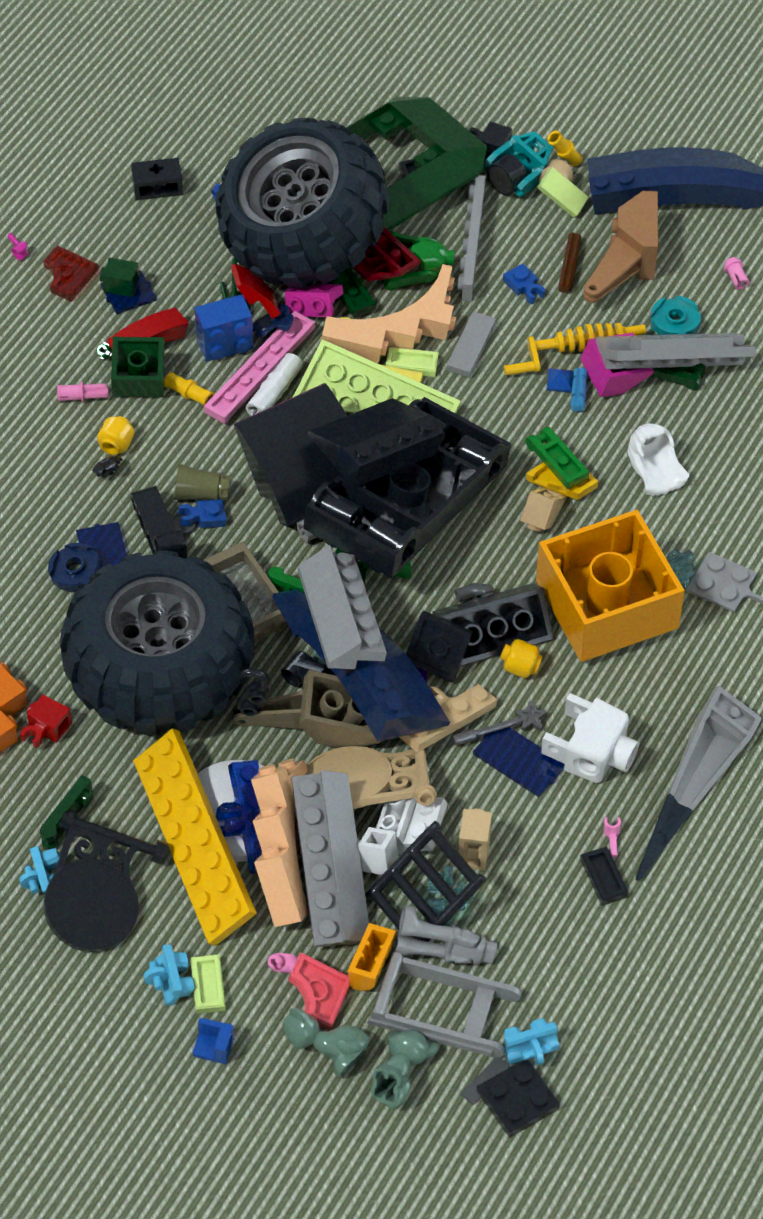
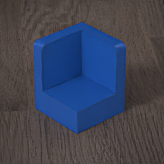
(213, 1041)

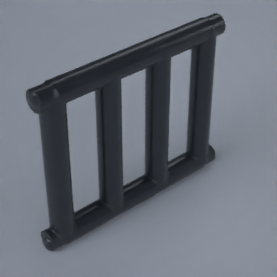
(414, 853)

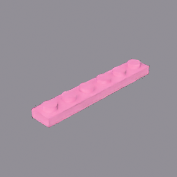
(257, 368)

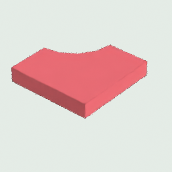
(321, 989)

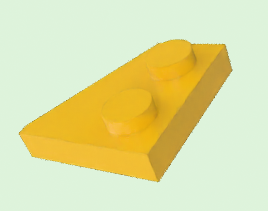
(544, 477)

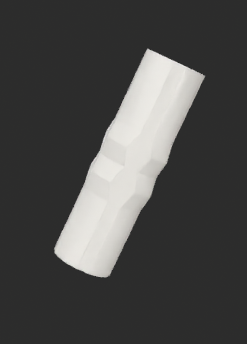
(275, 384)

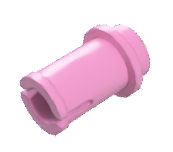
(734, 268)

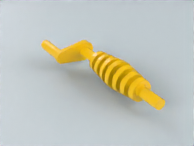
(569, 340)

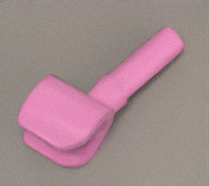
(612, 832)

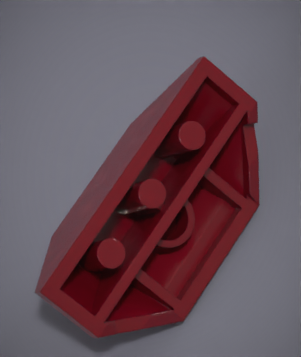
(386, 259)

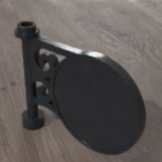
(90, 899)

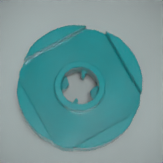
(679, 306)

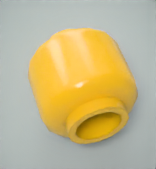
(115, 435)
(521, 658)

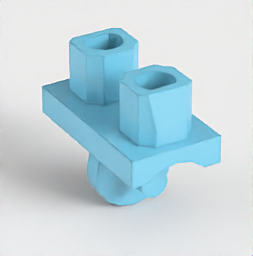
(41, 876)
(165, 976)
(531, 1043)

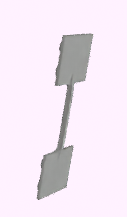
(723, 582)

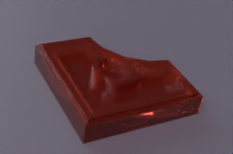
(69, 271)

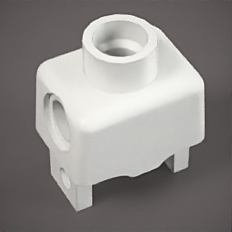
(597, 740)

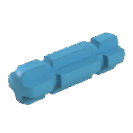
(579, 389)

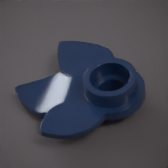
(266, 323)

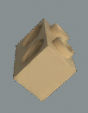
(475, 837)

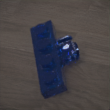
(239, 815)

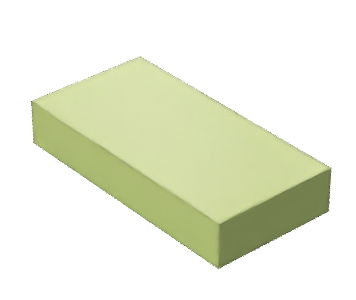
(562, 192)
(413, 360)
(208, 984)

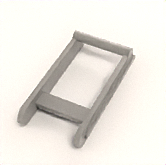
(471, 1038)

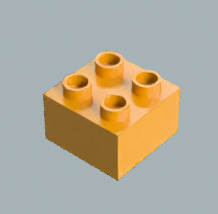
(609, 585)

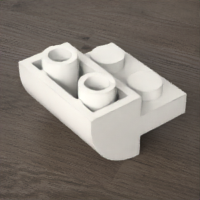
(410, 820)

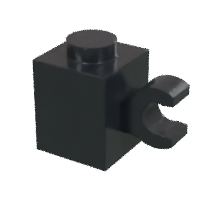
(493, 136)

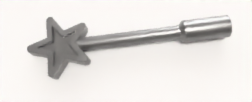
(526, 717)

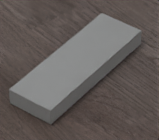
(471, 344)

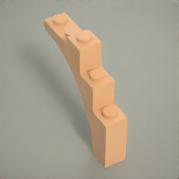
(372, 336)
(276, 834)

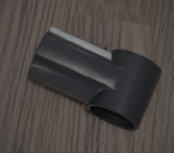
(298, 667)

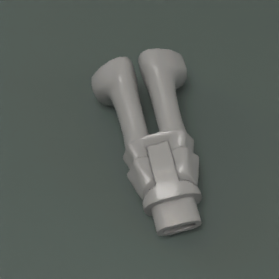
(459, 946)

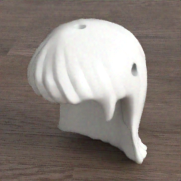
(655, 459)

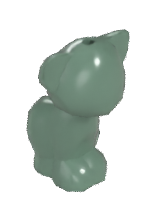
(342, 1045)
(391, 1079)

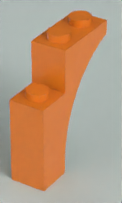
(12, 700)

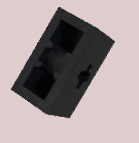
(157, 179)

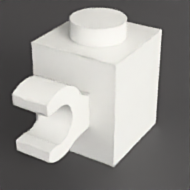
(377, 850)

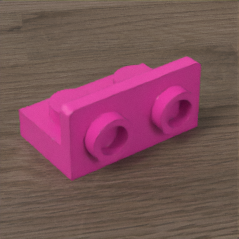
(314, 300)

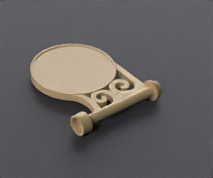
(373, 771)

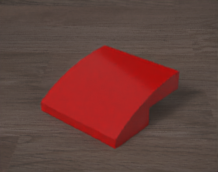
(255, 289)

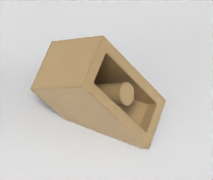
(542, 508)

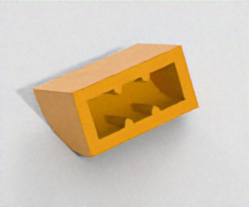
(370, 957)

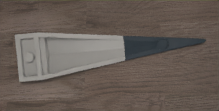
(715, 741)

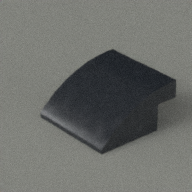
(283, 456)

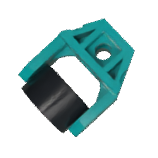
(510, 164)

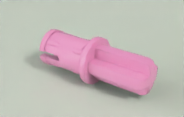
(82, 391)

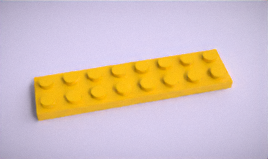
(194, 837)

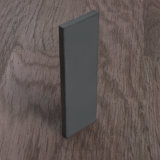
(495, 1067)

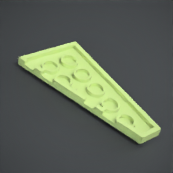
(364, 383)

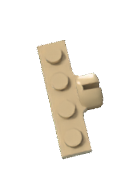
(459, 711)

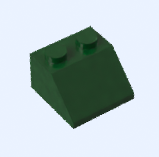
(137, 367)

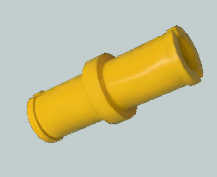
(565, 148)
(187, 388)

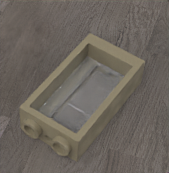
(253, 587)

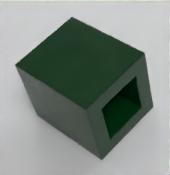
(120, 277)

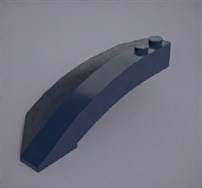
(386, 692)

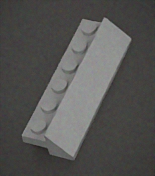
(673, 350)
(341, 609)
(330, 858)

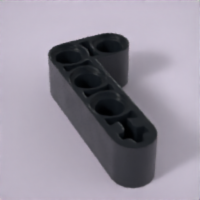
(157, 522)

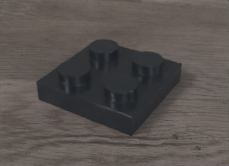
(438, 646)
(518, 1097)

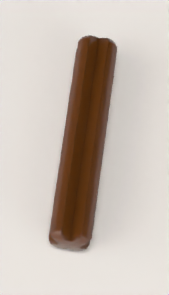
(569, 262)

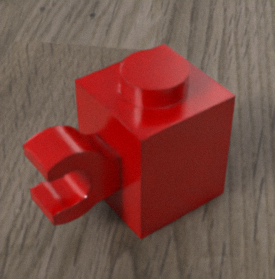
(46, 719)

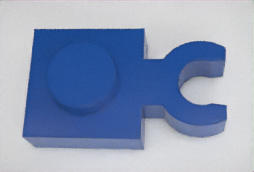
(524, 281)
(207, 513)

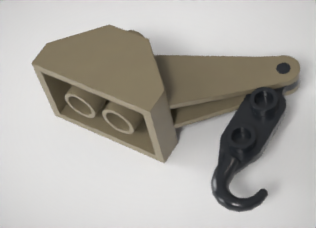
(321, 709)

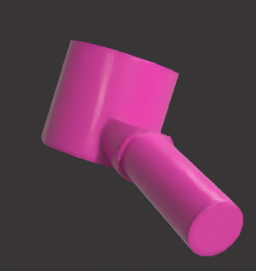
(19, 249)

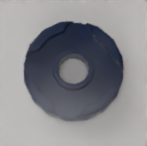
(73, 553)

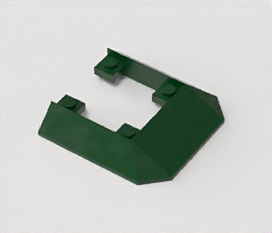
(448, 163)

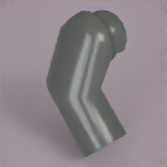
(472, 590)

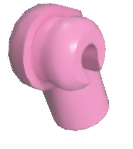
(282, 962)

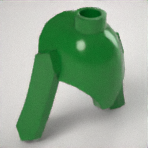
(432, 257)

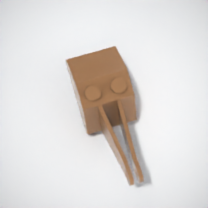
(631, 248)

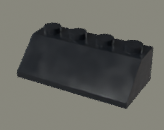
(501, 620)

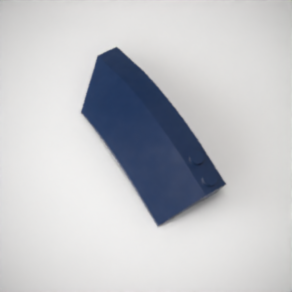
(677, 175)

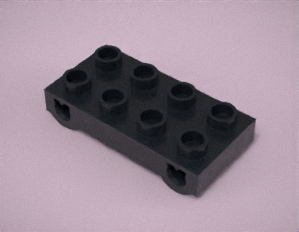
(404, 510)

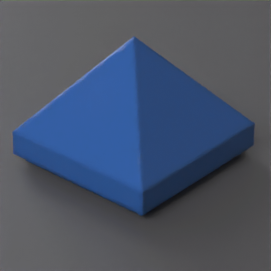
(560, 380)

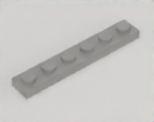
(470, 245)

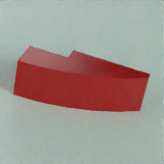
(164, 324)

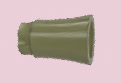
(201, 484)

